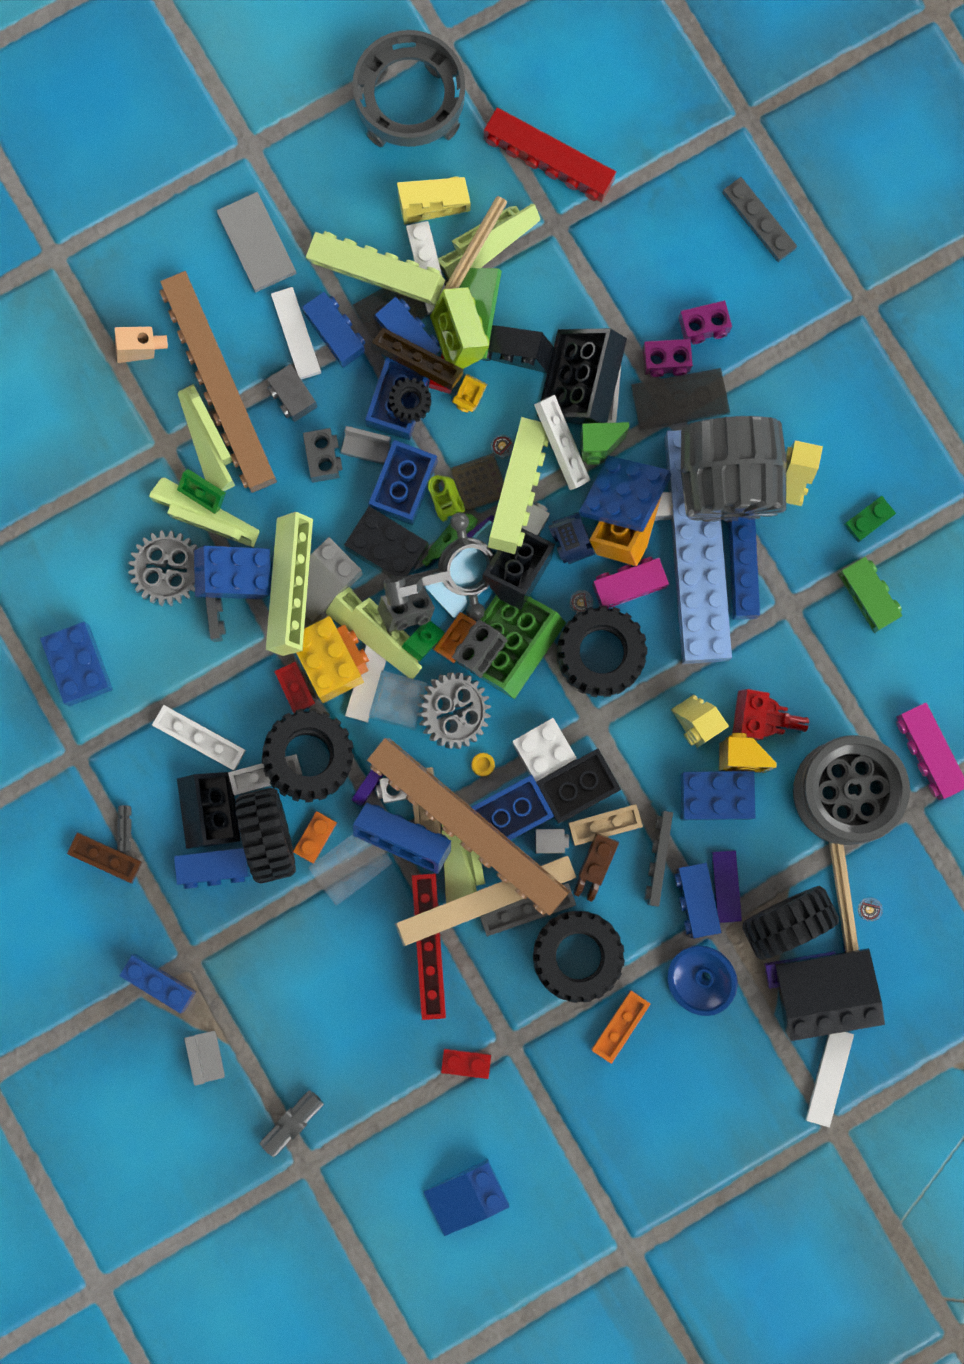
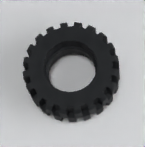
(616, 623)
(315, 725)
(265, 835)
(790, 923)
(610, 964)

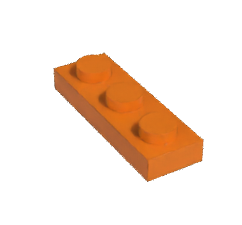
(620, 1026)

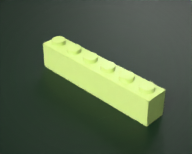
(374, 268)
(517, 487)
(289, 584)

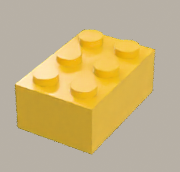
(328, 661)

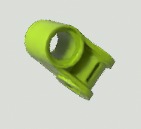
(448, 501)

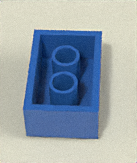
(379, 413)
(403, 482)
(232, 572)
(76, 664)
(718, 795)
(516, 808)

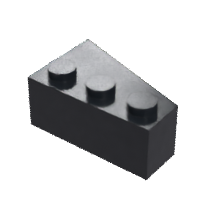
(520, 348)

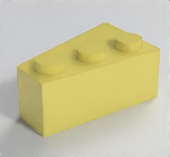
(432, 198)
(801, 468)

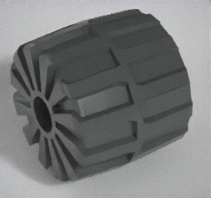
(733, 468)

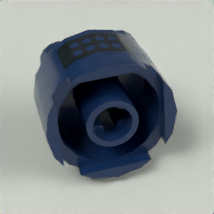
(572, 538)

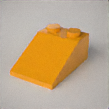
(620, 542)

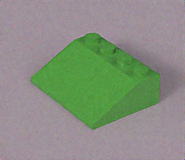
(528, 636)

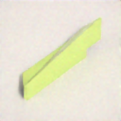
(506, 230)
(206, 439)
(192, 513)
(371, 630)
(461, 871)

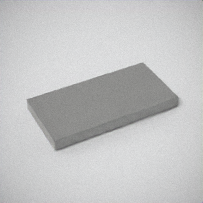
(256, 242)

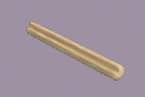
(476, 243)
(844, 897)

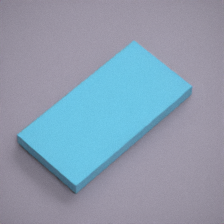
(465, 571)

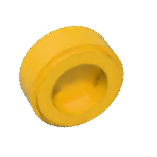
(483, 764)

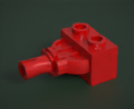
(759, 716)

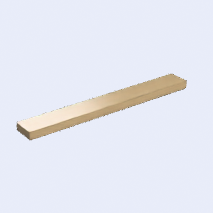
(472, 905)

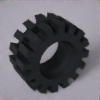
(410, 386)

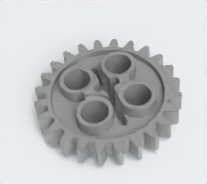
(162, 588)
(460, 731)

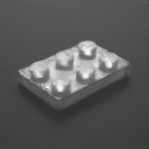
(349, 867)

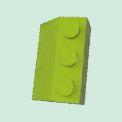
(459, 327)

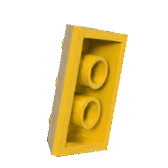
(743, 754)

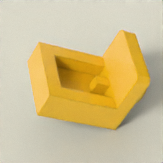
(469, 394)

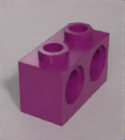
(702, 316)
(666, 350)

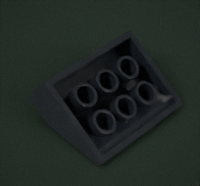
(584, 373)
(829, 994)

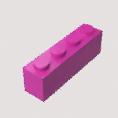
(932, 751)

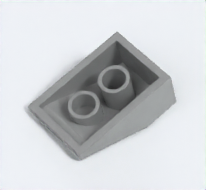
(328, 576)

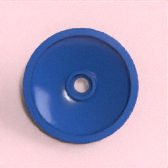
(693, 989)

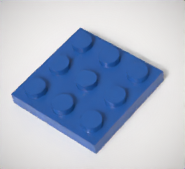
(625, 493)

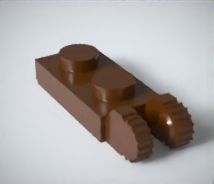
(596, 864)

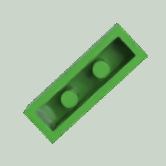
(870, 594)

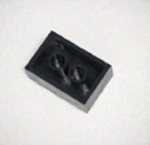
(386, 544)
(578, 786)

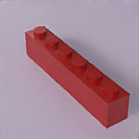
(549, 155)
(429, 951)

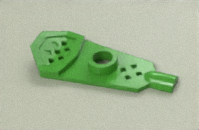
(442, 542)

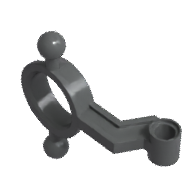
(399, 588)

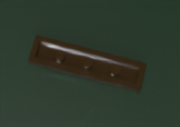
(417, 358)

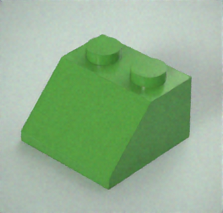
(600, 440)

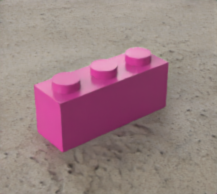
(630, 582)

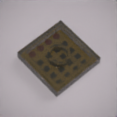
(478, 482)

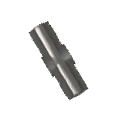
(291, 1123)

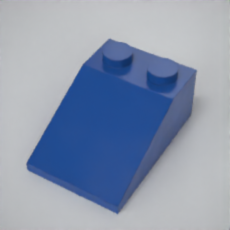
(467, 1198)

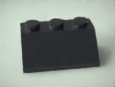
(517, 574)
(208, 810)

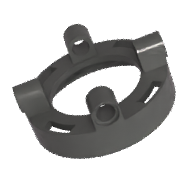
(438, 60)

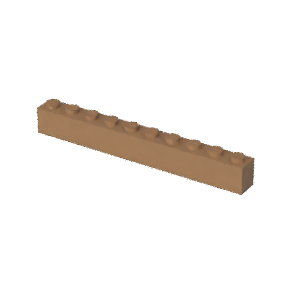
(218, 382)
(469, 826)

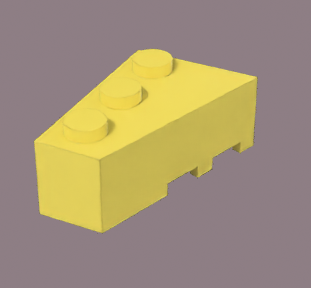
(699, 720)

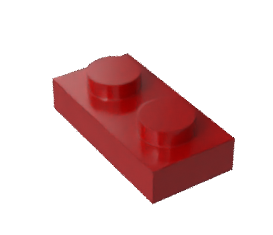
(294, 687)
(466, 1063)

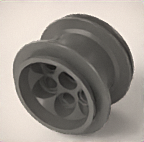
(880, 765)

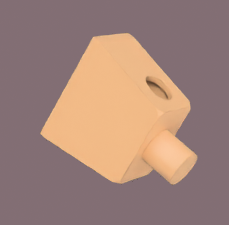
(130, 343)

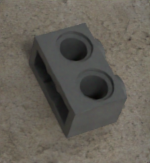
(317, 456)
(416, 611)
(483, 651)

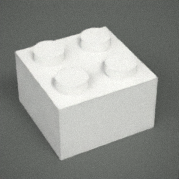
(544, 750)

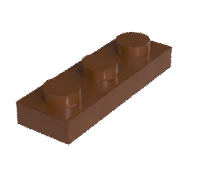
(104, 858)

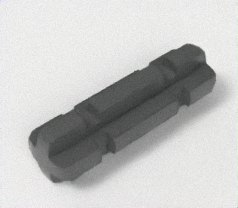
(124, 828)

